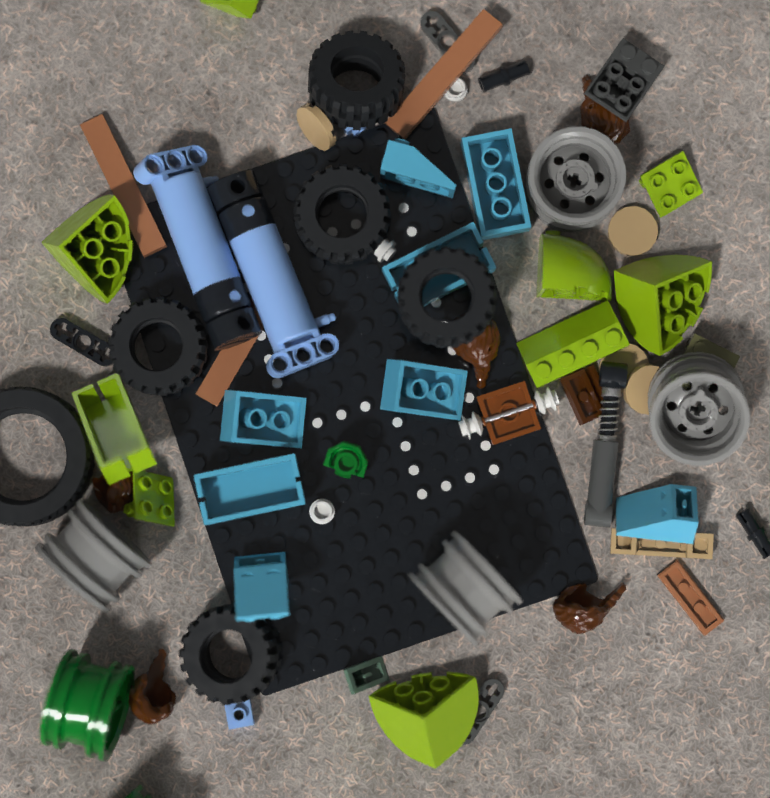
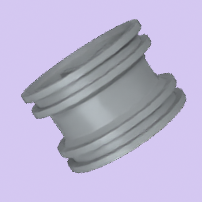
(603, 159)
(693, 444)
(93, 556)
(465, 588)

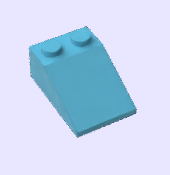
(409, 167)
(423, 389)
(263, 419)

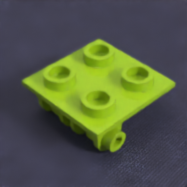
(671, 184)
(152, 499)

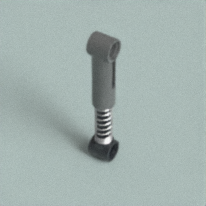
(605, 448)

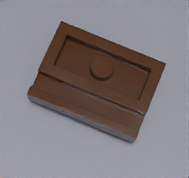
(584, 394)

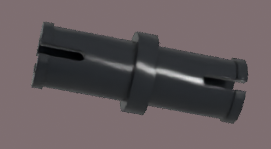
(503, 76)
(755, 532)

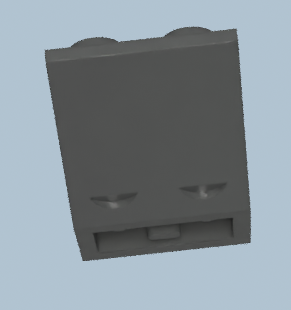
(624, 80)

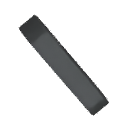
(430, 32)
(495, 699)

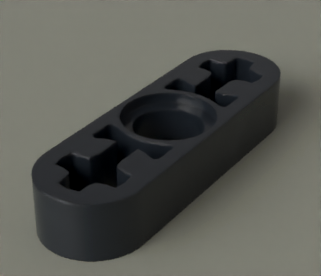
(64, 338)

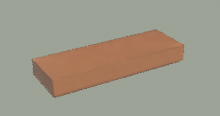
(690, 597)

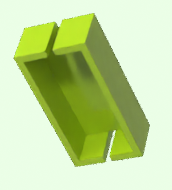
(113, 429)

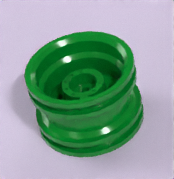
(86, 705)

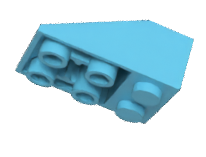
(659, 514)
(261, 586)

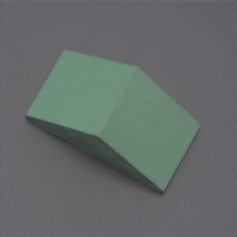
(365, 675)

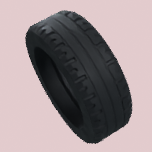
(79, 457)

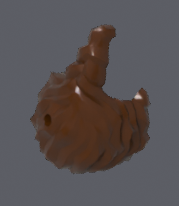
(600, 119)
(481, 351)
(116, 495)
(583, 611)
(151, 696)

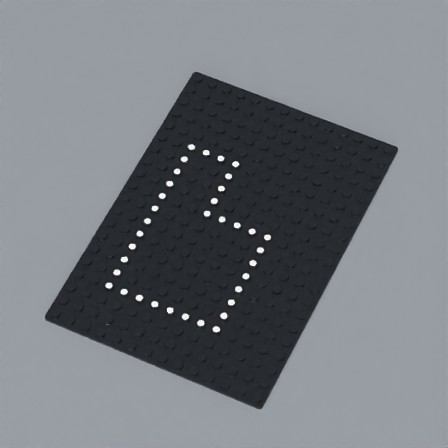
(421, 475)

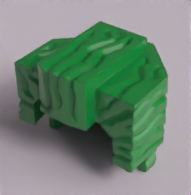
(346, 460)

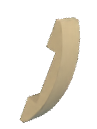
(701, 548)

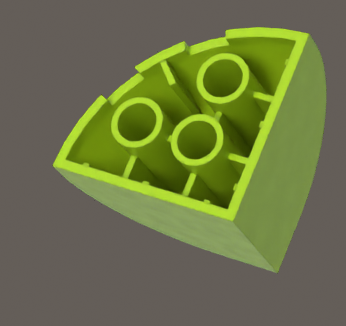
(94, 246)
(571, 270)
(662, 298)
(427, 714)

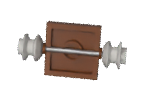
(508, 412)

